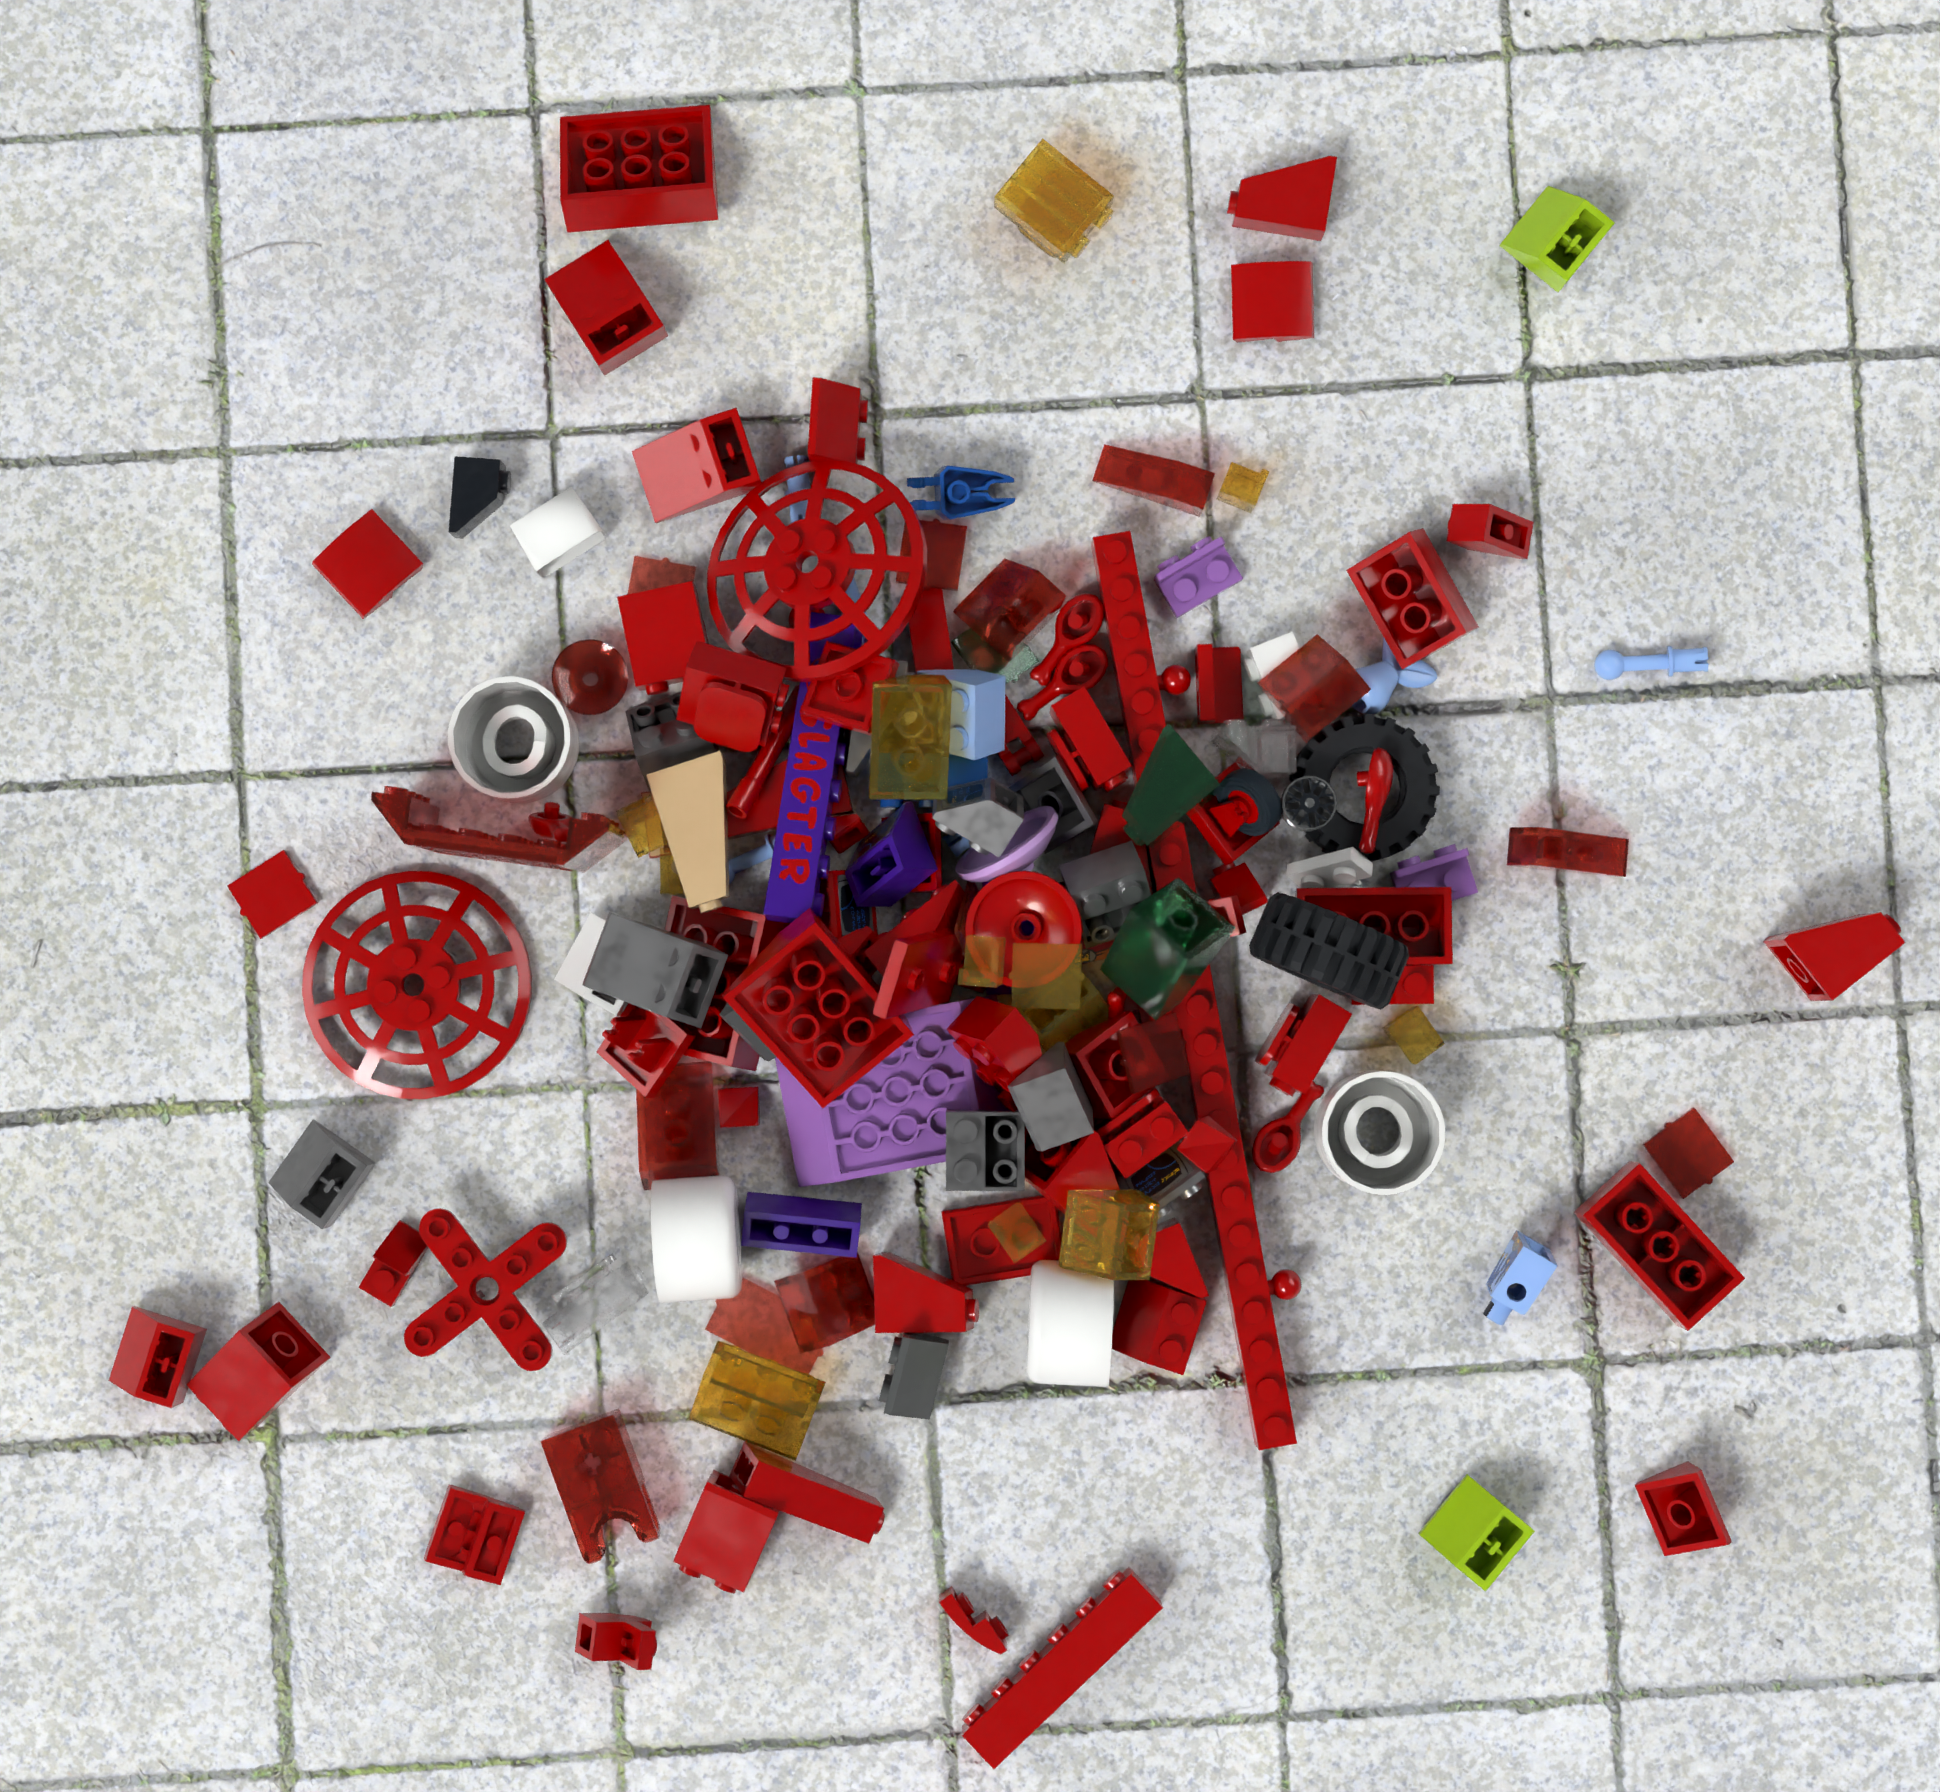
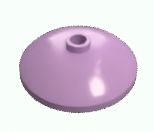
(1020, 853)

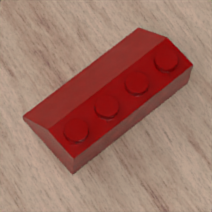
(1407, 914)

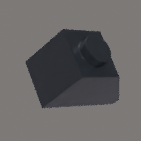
(476, 492)

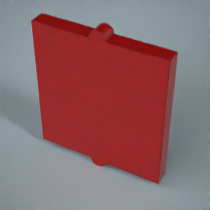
(272, 894)

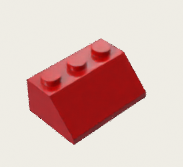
(1412, 598)

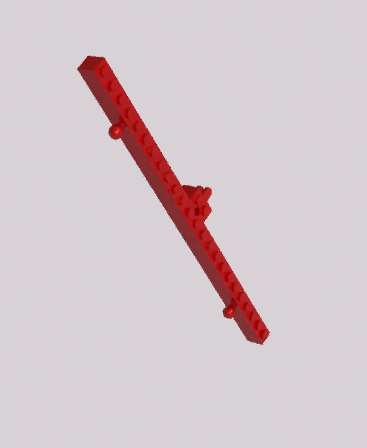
(1198, 1014)

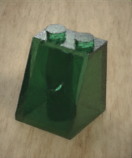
(1168, 790)
(1165, 947)

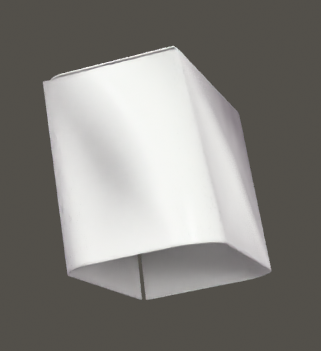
(557, 532)

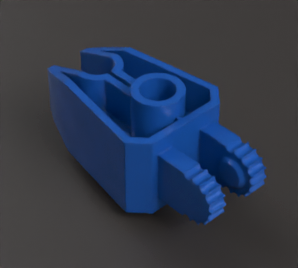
(954, 494)

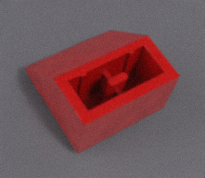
(157, 1357)

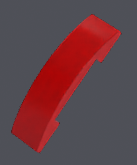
(930, 633)

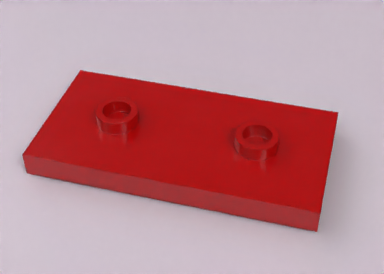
(919, 973)

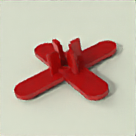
(465, 1306)

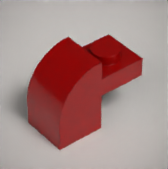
(616, 1639)

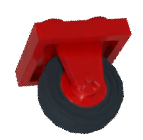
(1239, 813)

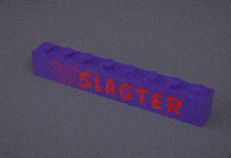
(808, 801)

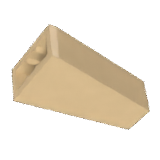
(694, 819)

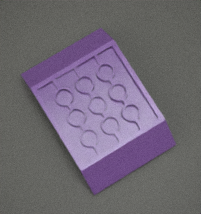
(893, 1112)

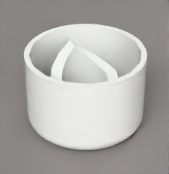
(484, 713)
(1417, 1145)
(696, 1239)
(1069, 1326)

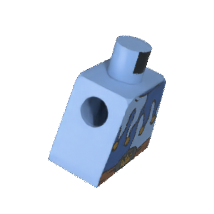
(1521, 1263)

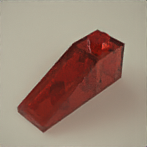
(1154, 478)
(1567, 851)

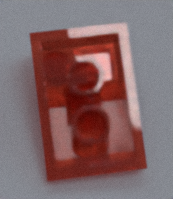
(679, 1126)

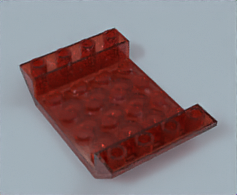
(417, 826)

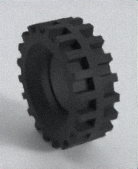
(1410, 763)

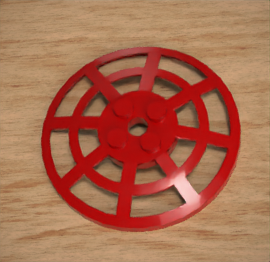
(828, 579)
(440, 991)

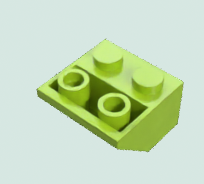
(1556, 235)
(1476, 1532)

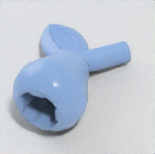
(1385, 675)

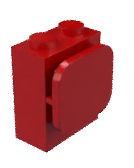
(661, 633)
(732, 697)
(1087, 743)
(1301, 1043)
(1140, 1132)

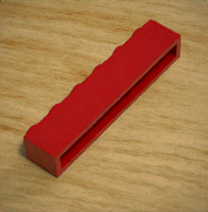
(1060, 1667)

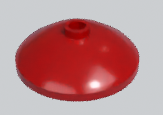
(1023, 896)

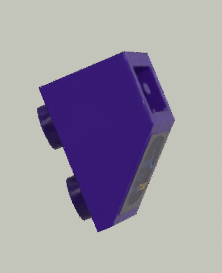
(890, 860)

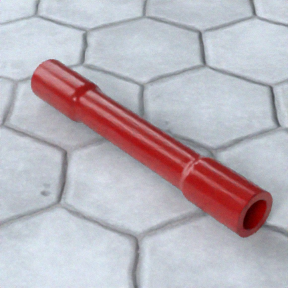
(751, 784)

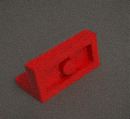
(1218, 684)

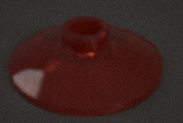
(586, 658)

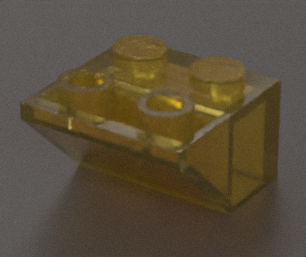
(1109, 1233)

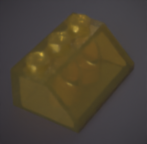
(910, 737)
(756, 1400)

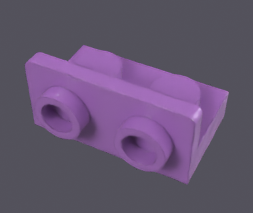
(1197, 576)
(1447, 869)

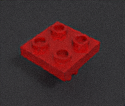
(644, 1047)

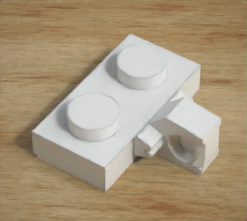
(1331, 870)

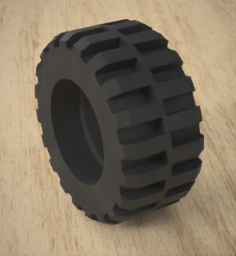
(1329, 950)

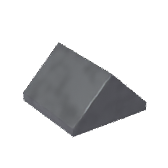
(1055, 787)
(1053, 1100)

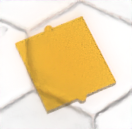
(1046, 976)

